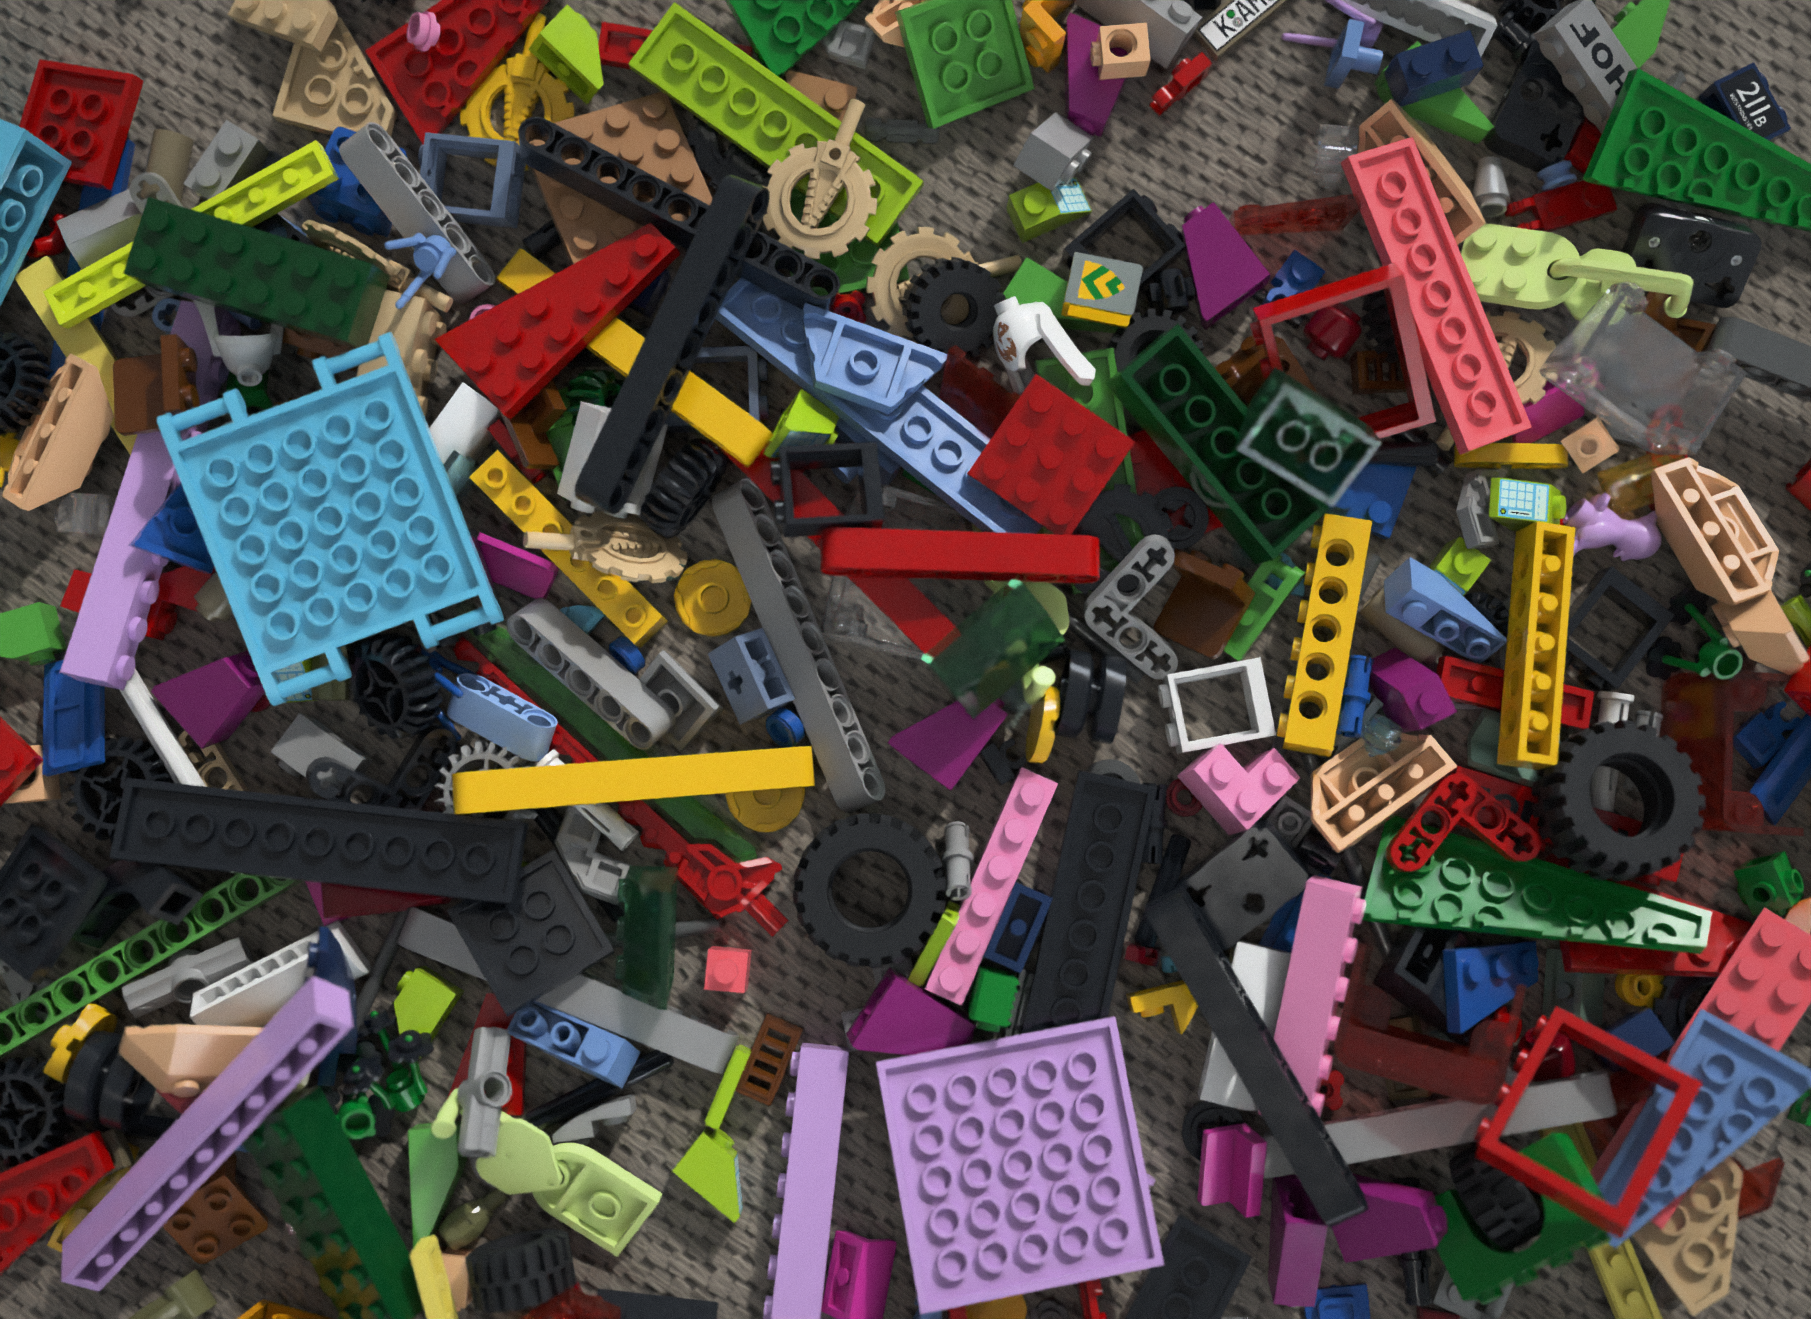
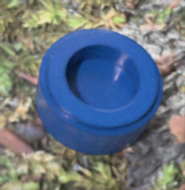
(627, 654)
(785, 728)

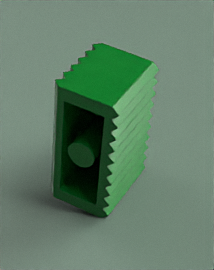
(992, 998)

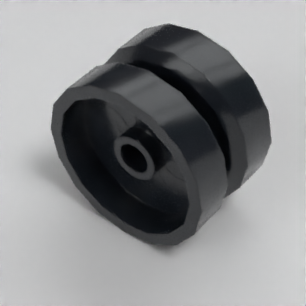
(1097, 697)
(106, 1086)

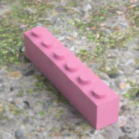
(991, 885)
(1317, 980)

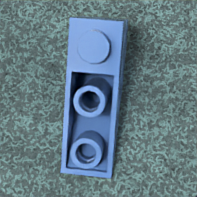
(1439, 611)
(575, 1042)

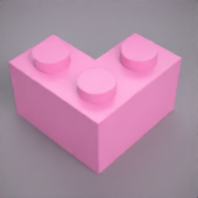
(1236, 793)

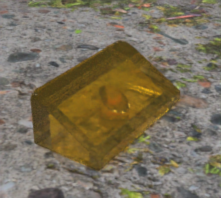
(1631, 482)

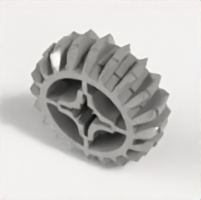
(493, 758)

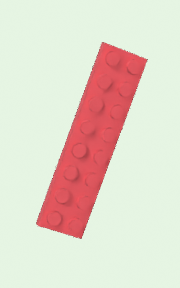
(1447, 313)
(1757, 992)

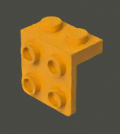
(1041, 33)

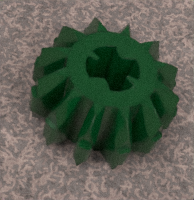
(593, 388)

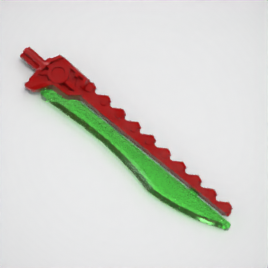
(702, 868)

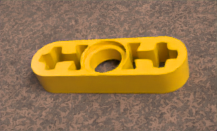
(1515, 454)

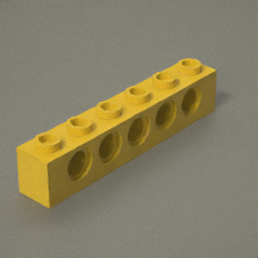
(535, 513)
(1351, 539)
(1536, 646)

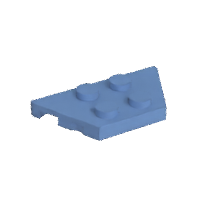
(865, 361)

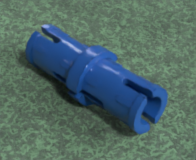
(1354, 696)

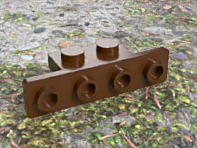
(530, 427)

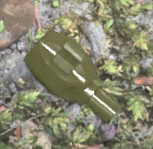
(470, 1219)

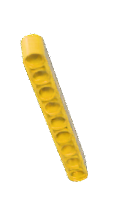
(697, 401)
(632, 780)

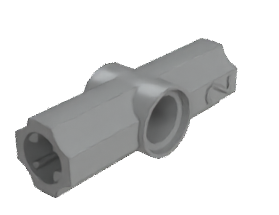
(186, 974)
(482, 1112)

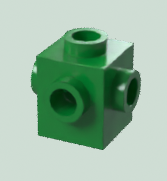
(1769, 884)

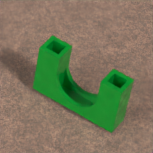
(1483, 1267)

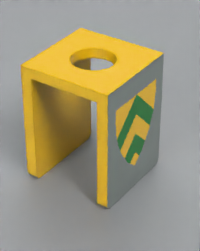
(1101, 290)

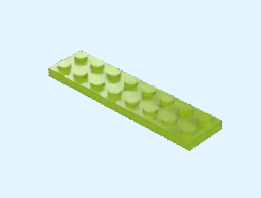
(761, 110)

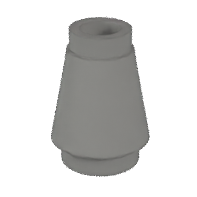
(1490, 188)

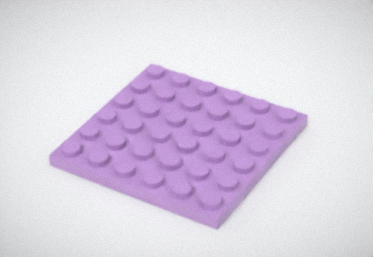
(1018, 1164)

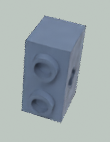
(751, 676)

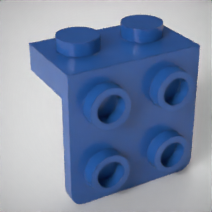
(346, 197)

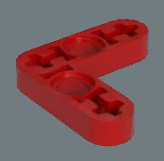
(1466, 812)

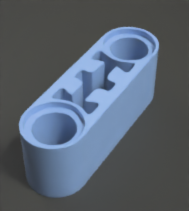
(502, 717)

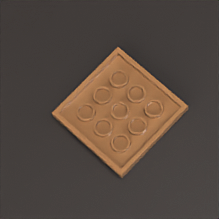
(640, 133)

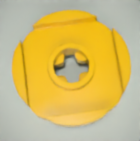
(71, 1039)

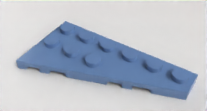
(1739, 1094)

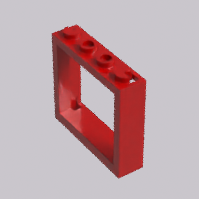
(1392, 280)
(1552, 1185)

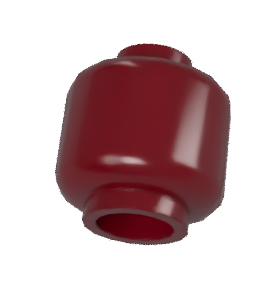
(1332, 331)
(1558, 1061)

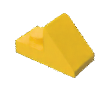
(1175, 994)

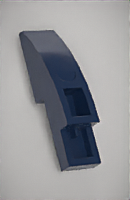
(333, 967)

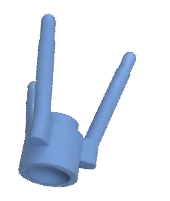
(429, 255)

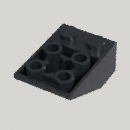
(1416, 975)

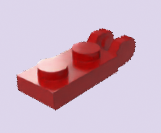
(1564, 206)

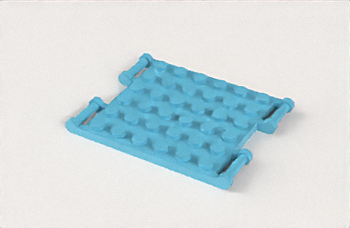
(329, 518)

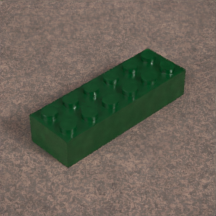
(256, 274)
(1196, 426)
(334, 1209)

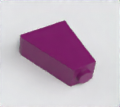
(1087, 98)
(1220, 264)
(1409, 691)
(212, 698)
(948, 740)
(908, 1020)
(1396, 1223)
(1294, 1244)

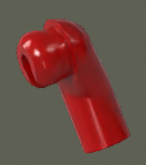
(51, 244)

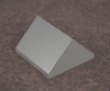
(100, 228)
(684, 695)

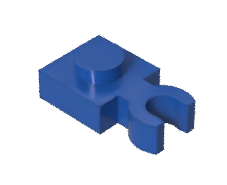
(1295, 276)
(1761, 735)

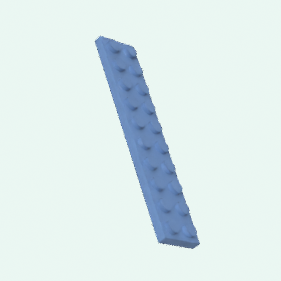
(918, 435)

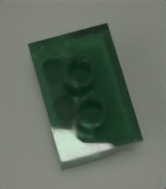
(1305, 438)
(993, 647)
(648, 934)

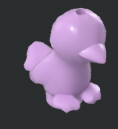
(1600, 526)

